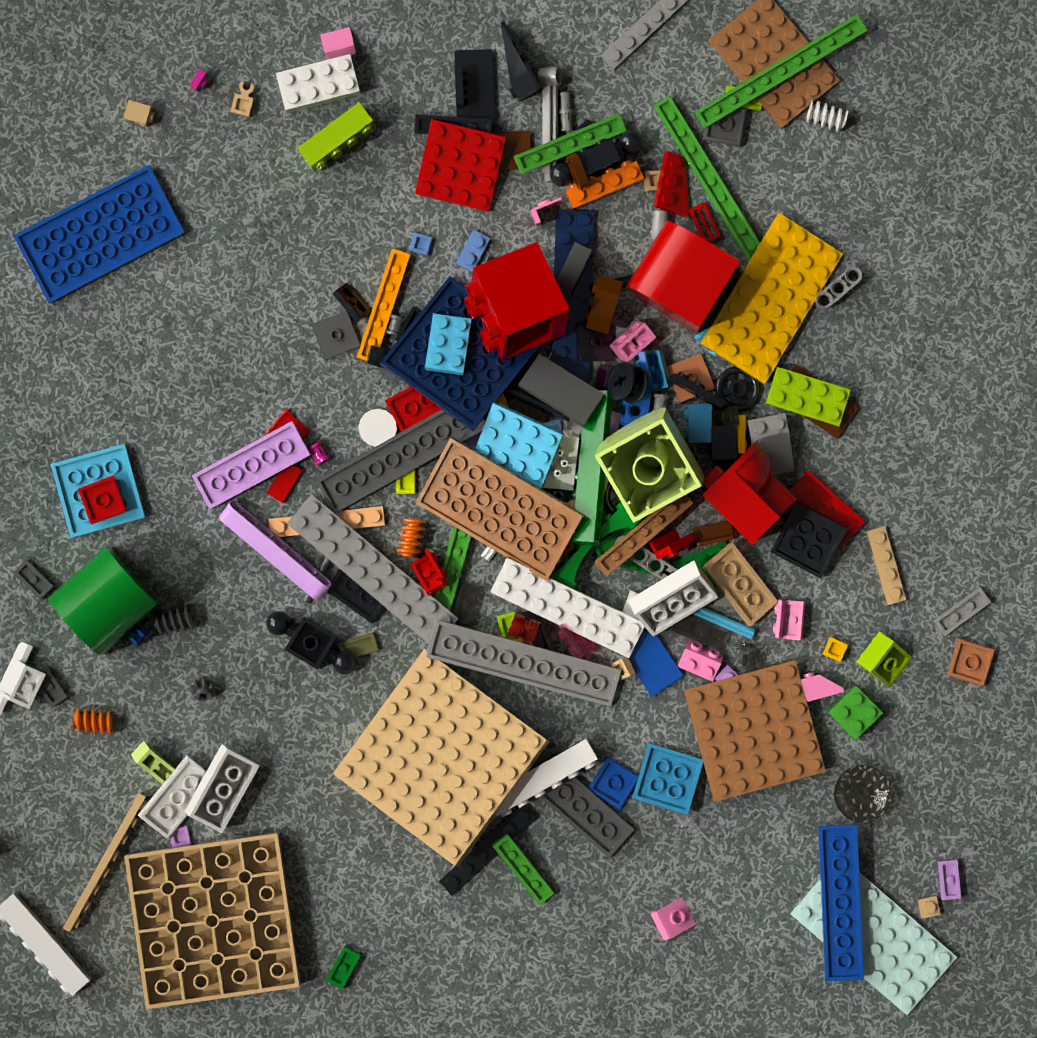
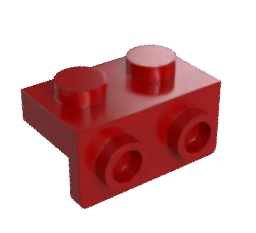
(670, 543)
(429, 574)

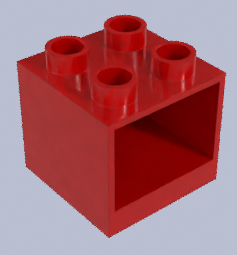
(517, 302)

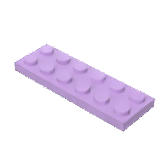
(251, 465)

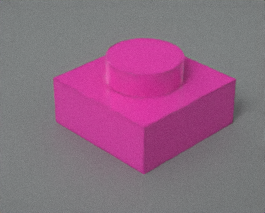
(199, 80)

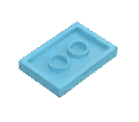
(448, 344)

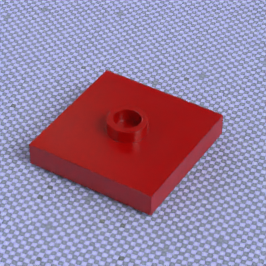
(102, 500)

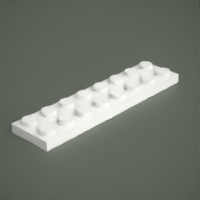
(568, 606)

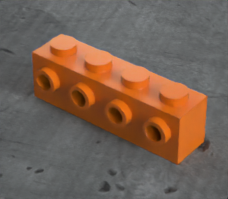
(605, 185)

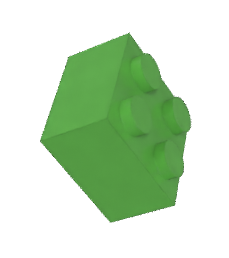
(854, 712)

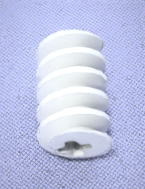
(826, 116)

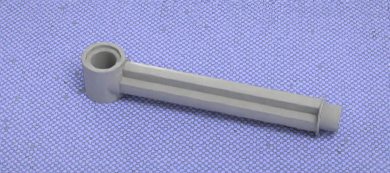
(549, 79)

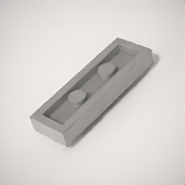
(961, 611)

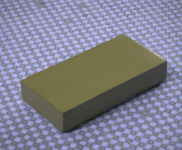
(360, 645)

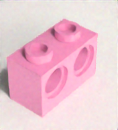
(632, 341)

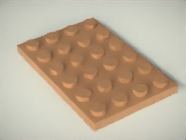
(758, 41)

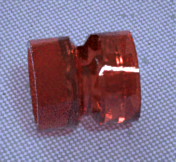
(523, 628)

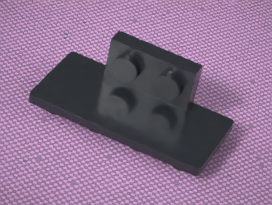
(474, 83)

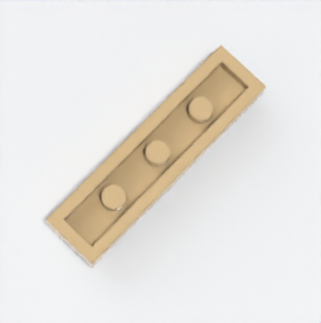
(886, 565)

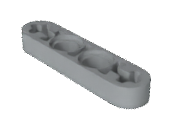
(649, 557)

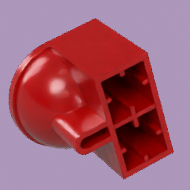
(748, 493)

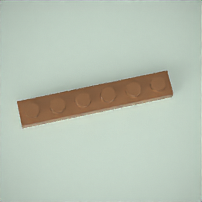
(641, 535)

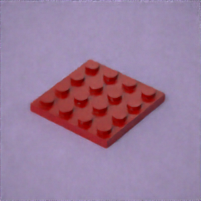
(460, 165)

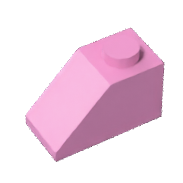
(818, 686)

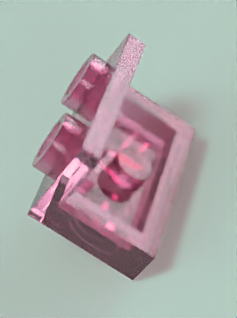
(577, 644)

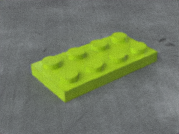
(808, 396)

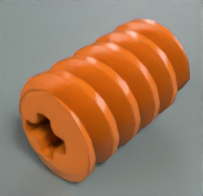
(411, 537)
(93, 722)

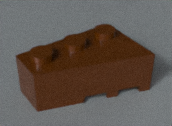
(603, 304)

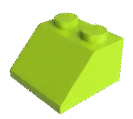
(884, 659)

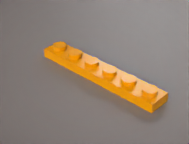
(384, 302)

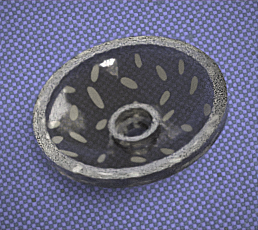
(876, 797)

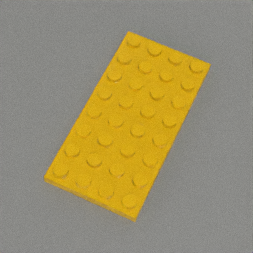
(771, 298)

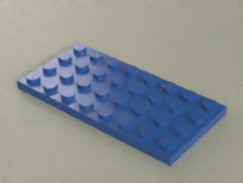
(99, 234)

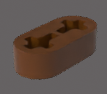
(577, 171)

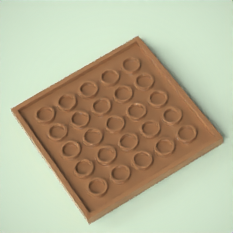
(754, 730)

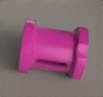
(318, 453)

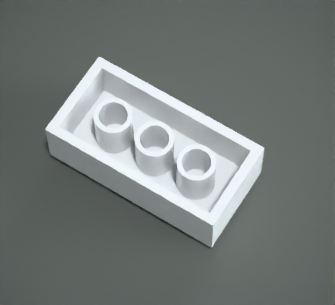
(318, 83)
(673, 598)
(221, 788)

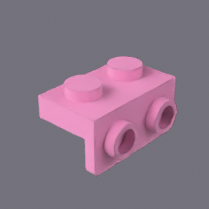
(789, 619)
(700, 660)

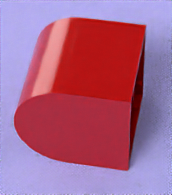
(682, 276)

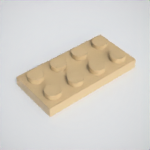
(740, 584)

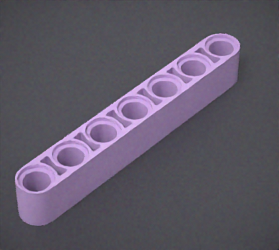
(275, 550)

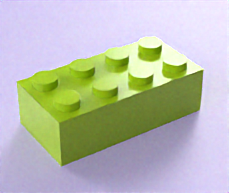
(336, 136)

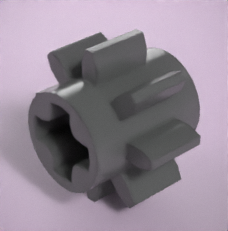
(202, 689)

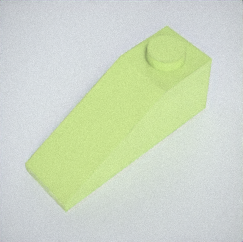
(152, 762)

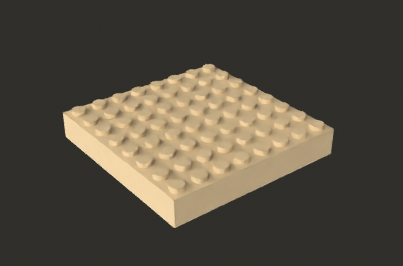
(441, 758)
(212, 920)

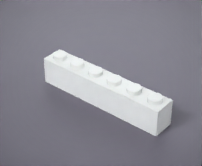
(550, 774)
(43, 944)

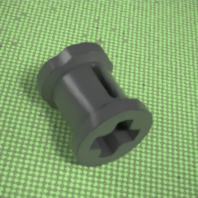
(395, 325)

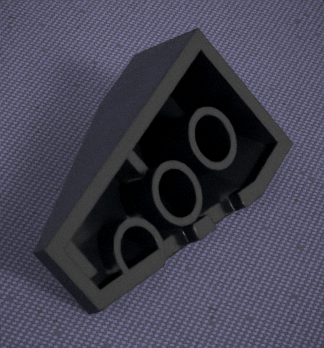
(521, 77)

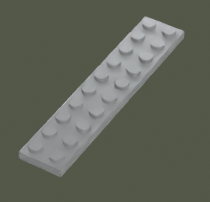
(369, 568)
(523, 663)

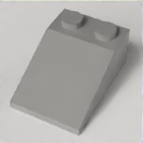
(775, 440)

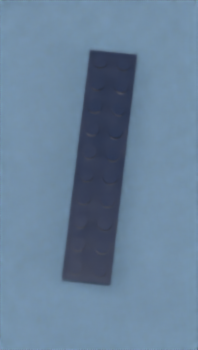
(570, 228)

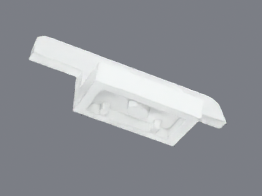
(20, 680)

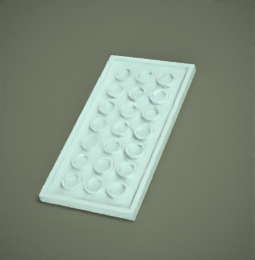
(897, 951)

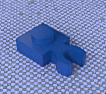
(138, 635)

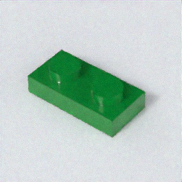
(343, 967)

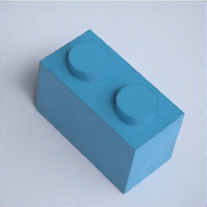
(699, 423)

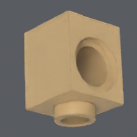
(139, 113)

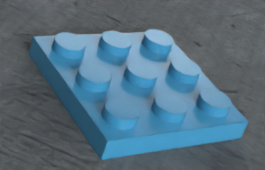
(667, 779)

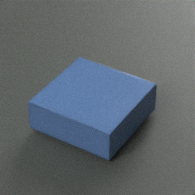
(421, 244)

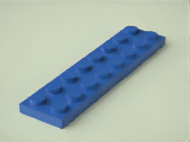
(840, 902)

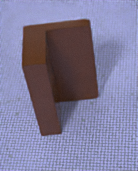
(713, 533)

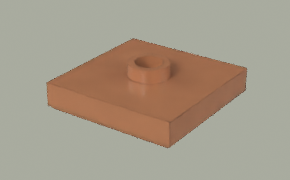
(696, 371)
(970, 662)

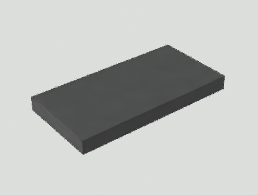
(561, 390)

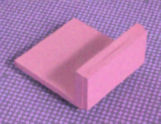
(338, 43)
(543, 206)
(673, 919)

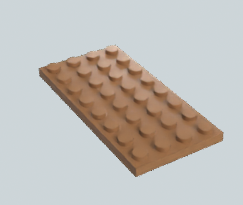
(499, 508)

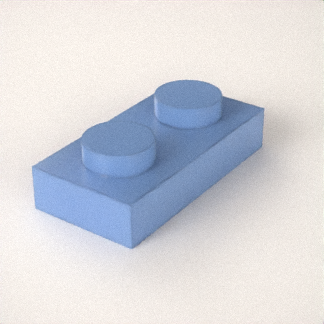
(473, 251)

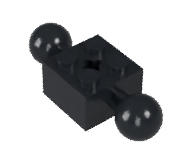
(599, 158)
(279, 623)

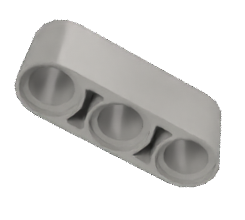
(842, 280)

